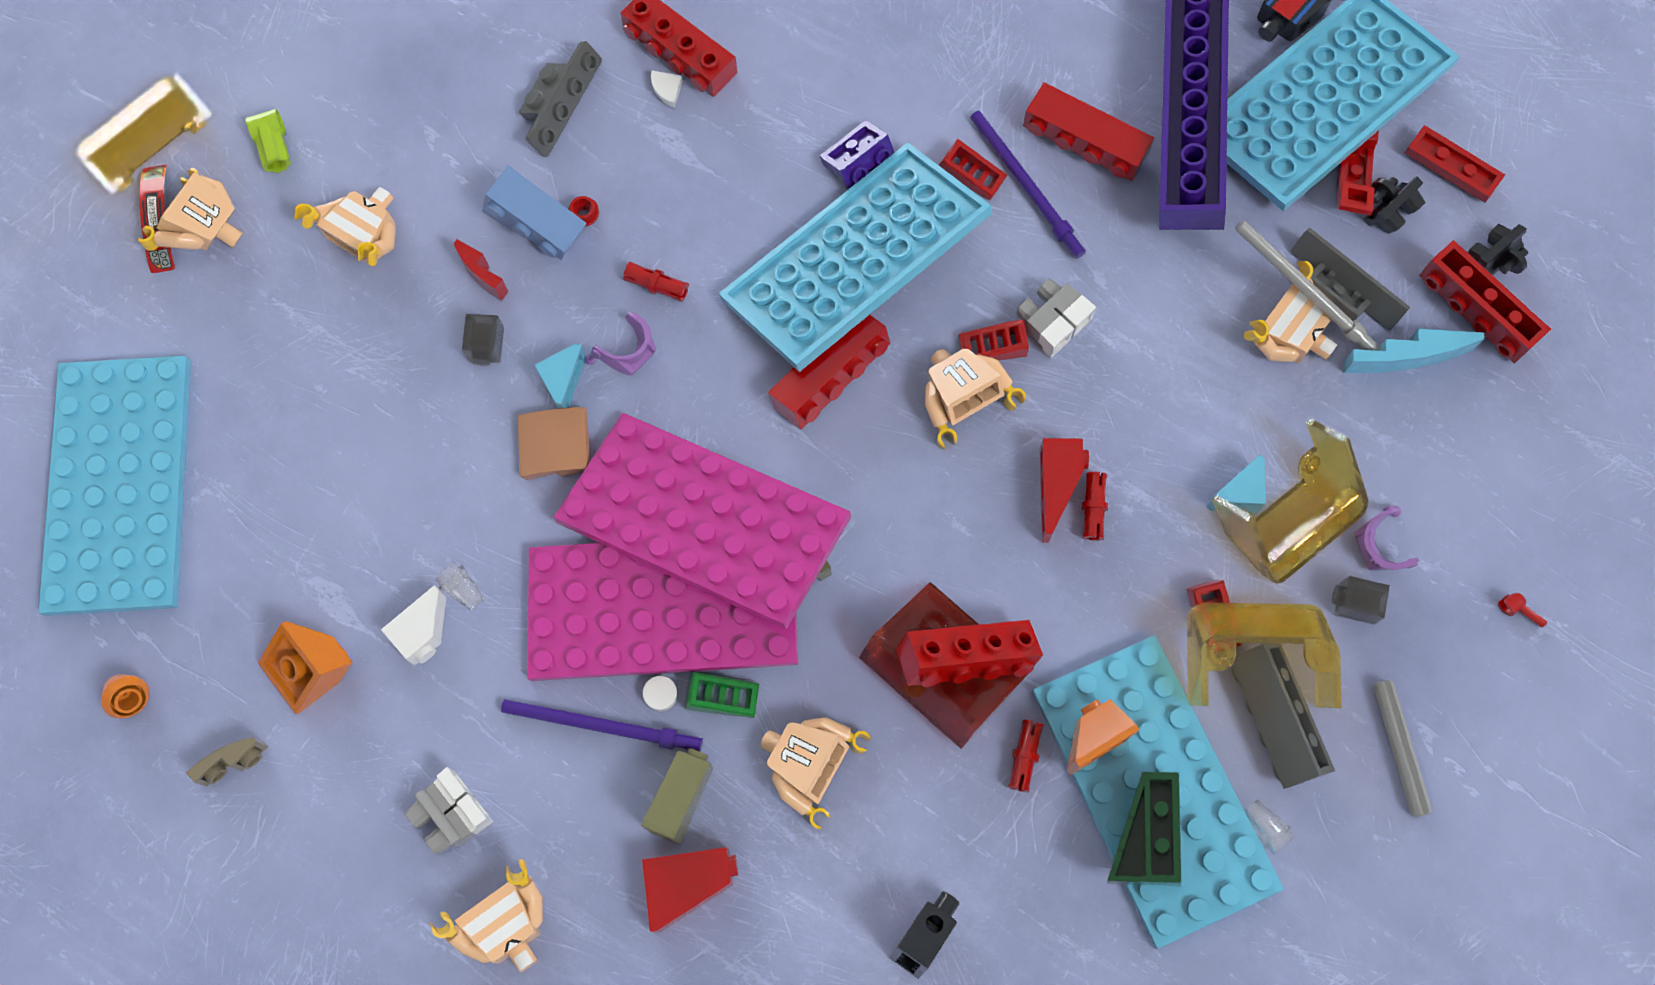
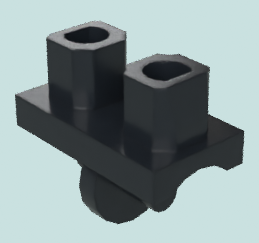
(1391, 199)
(1507, 250)

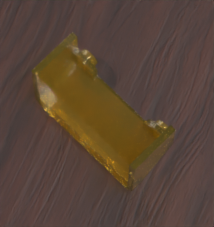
(141, 131)
(1306, 516)
(1217, 628)

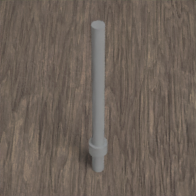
(1351, 329)

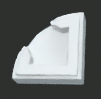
(666, 87)

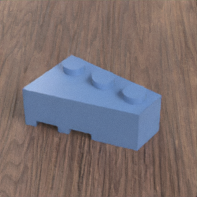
(532, 213)

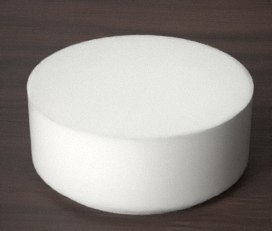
(660, 693)

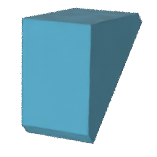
(562, 373)
(1247, 488)

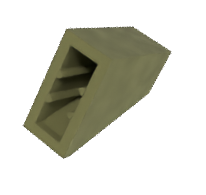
(678, 796)

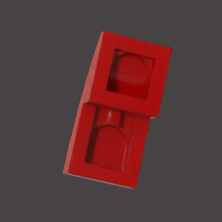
(478, 268)

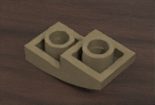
(237, 755)

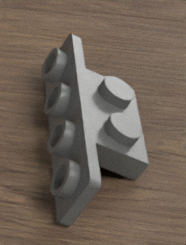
(557, 96)
(1347, 283)

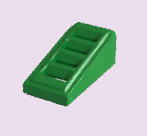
(711, 681)

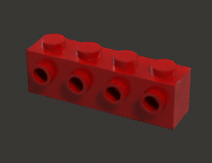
(679, 44)
(1087, 131)
(1484, 302)
(805, 393)
(968, 652)

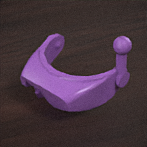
(631, 363)
(1366, 543)

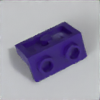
(858, 153)

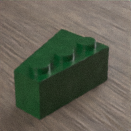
(1151, 838)

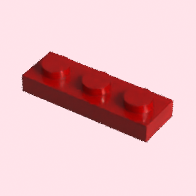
(1454, 163)

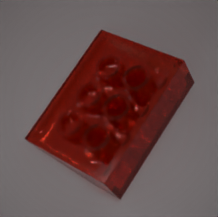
(952, 707)

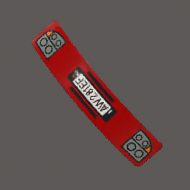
(151, 209)

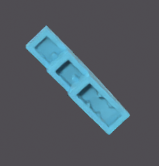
(1422, 349)

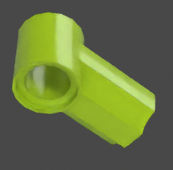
(268, 134)

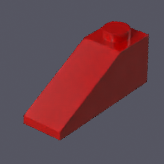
(1060, 471)

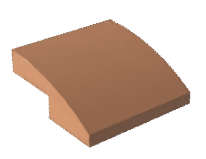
(553, 442)

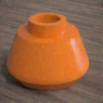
(124, 696)

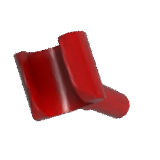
(1516, 602)

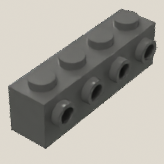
(1281, 715)

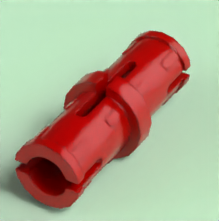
(655, 281)
(1094, 506)
(1025, 756)

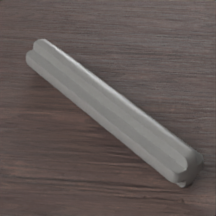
(1402, 748)

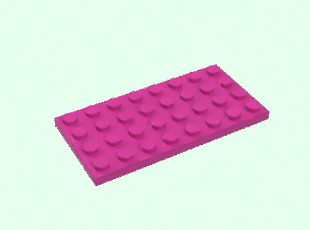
(704, 519)
(619, 617)

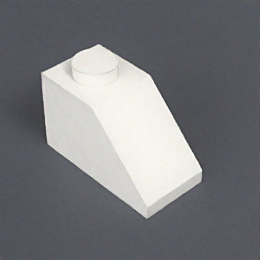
(419, 627)

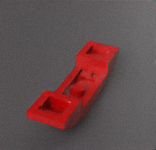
(1355, 179)

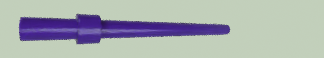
(1061, 228)
(666, 738)

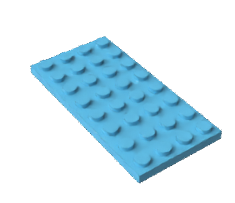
(1329, 96)
(854, 255)
(116, 486)
(1220, 852)

